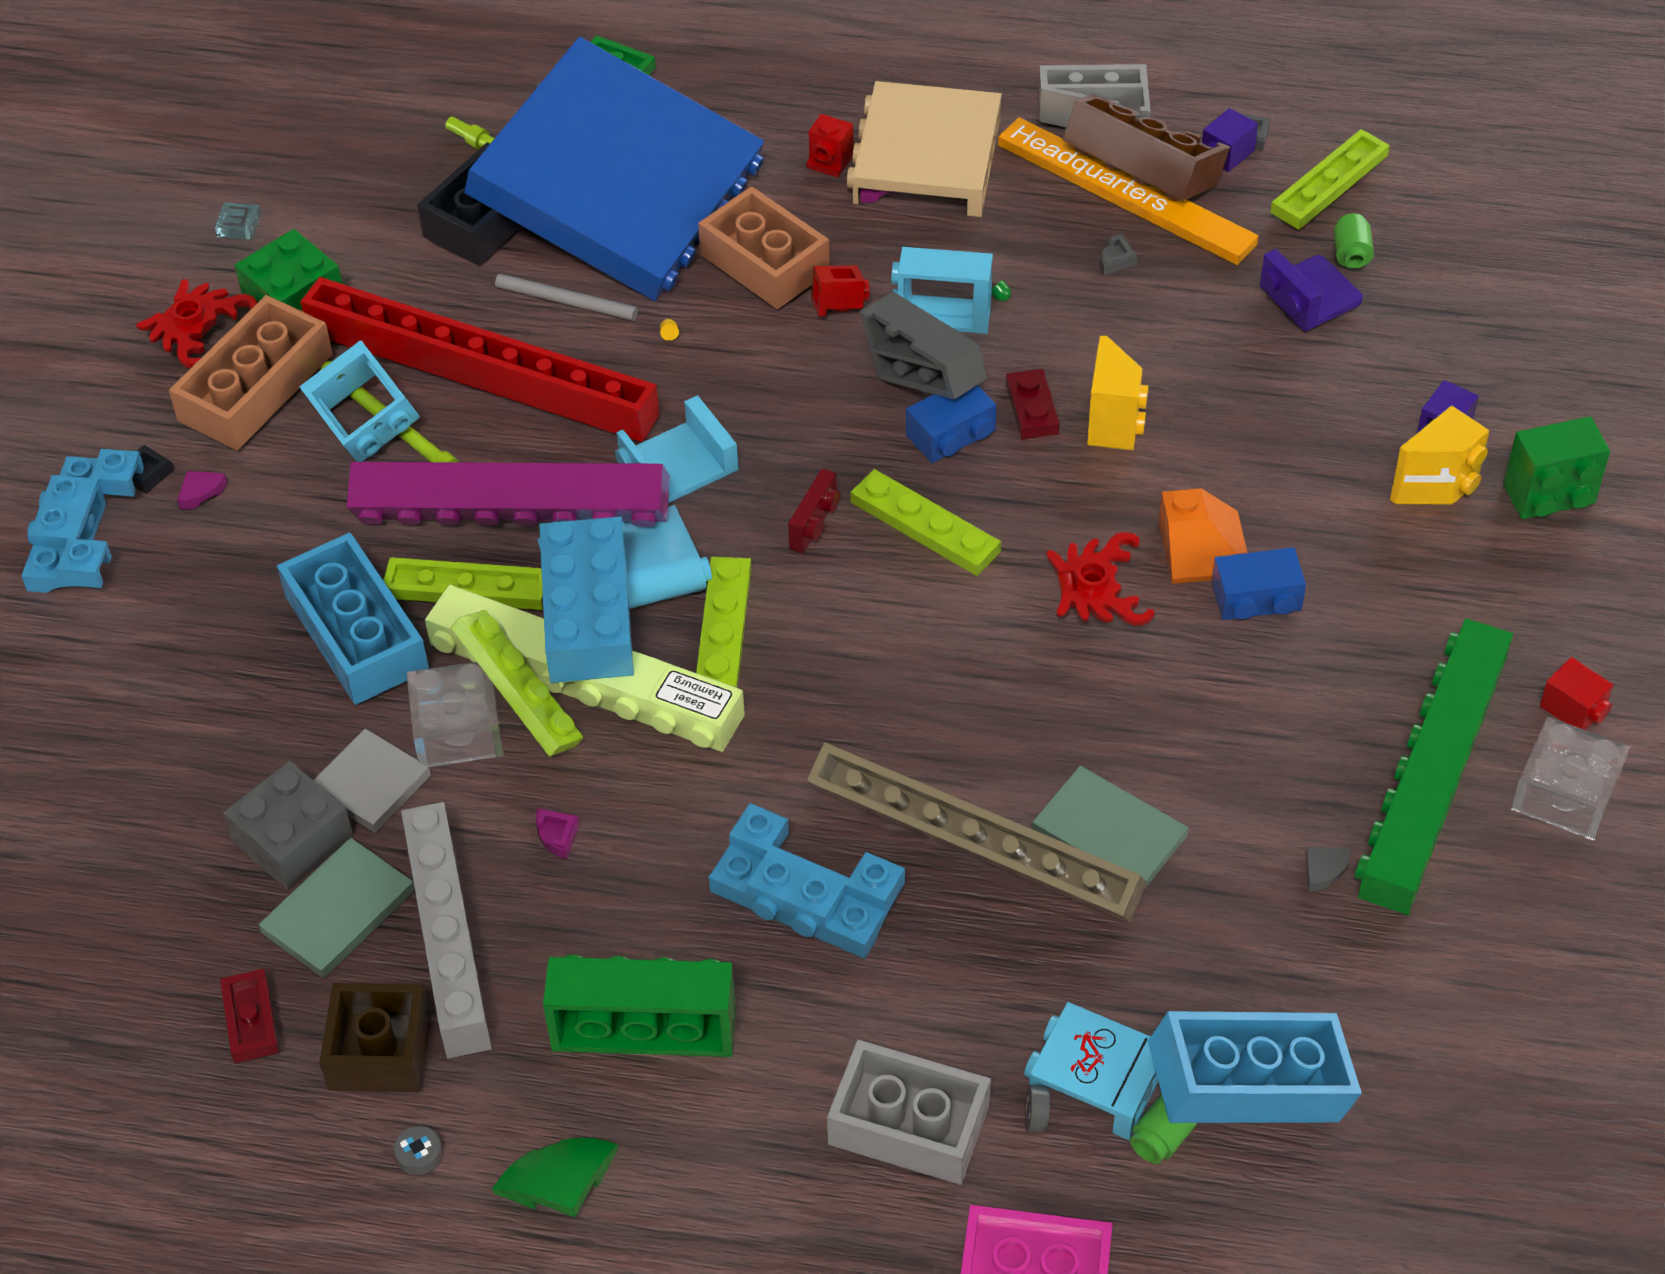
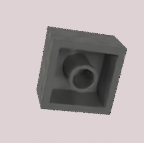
(288, 824)

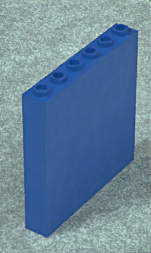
(615, 168)

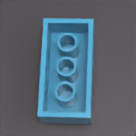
(585, 600)
(352, 617)
(1253, 1067)

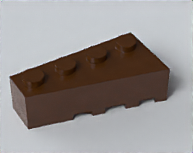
(1144, 148)

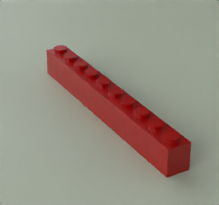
(485, 359)

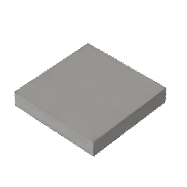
(372, 779)

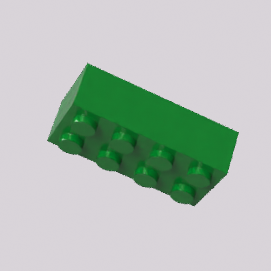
(640, 1006)

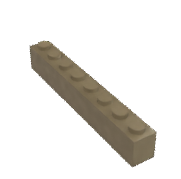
(978, 832)

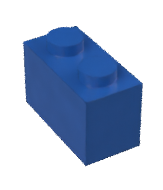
(945, 425)
(1258, 583)

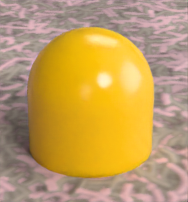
(669, 329)

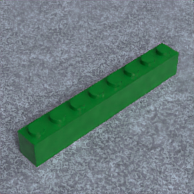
(1434, 768)

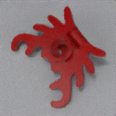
(191, 318)
(1090, 583)

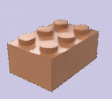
(763, 246)

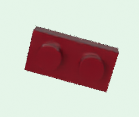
(1032, 404)
(809, 516)
(249, 1016)

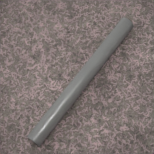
(566, 297)

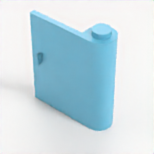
(662, 561)

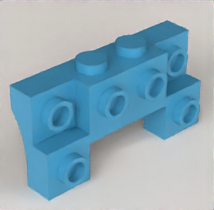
(69, 519)
(801, 892)

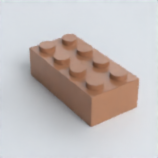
(251, 372)

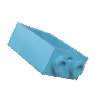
(950, 266)
(327, 390)

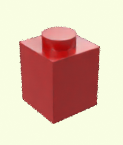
(1577, 695)

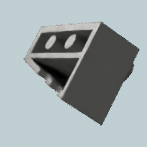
(919, 349)

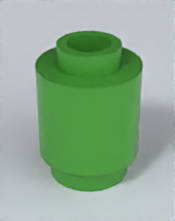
(1353, 241)
(1156, 1137)

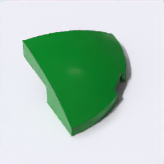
(557, 1174)

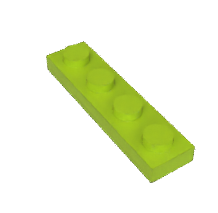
(1329, 179)
(925, 522)
(429, 579)
(724, 619)
(517, 682)

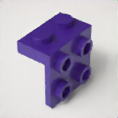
(1309, 290)

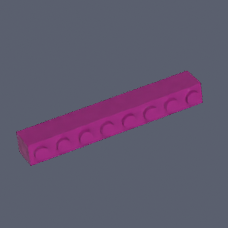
(507, 492)

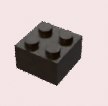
(375, 1037)

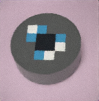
(1037, 1108)
(418, 1150)

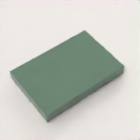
(1111, 824)
(337, 907)

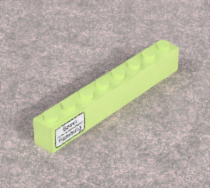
(656, 694)

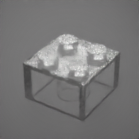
(454, 714)
(1570, 778)

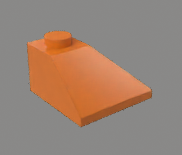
(1195, 531)

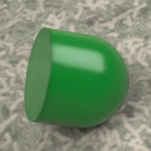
(1001, 291)

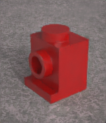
(830, 145)
(838, 288)

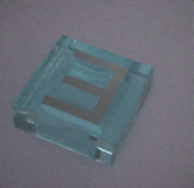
(237, 220)

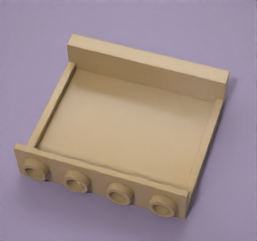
(927, 142)

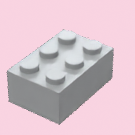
(908, 1111)

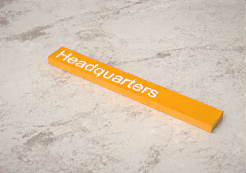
(1121, 189)

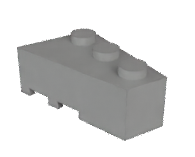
(1067, 83)

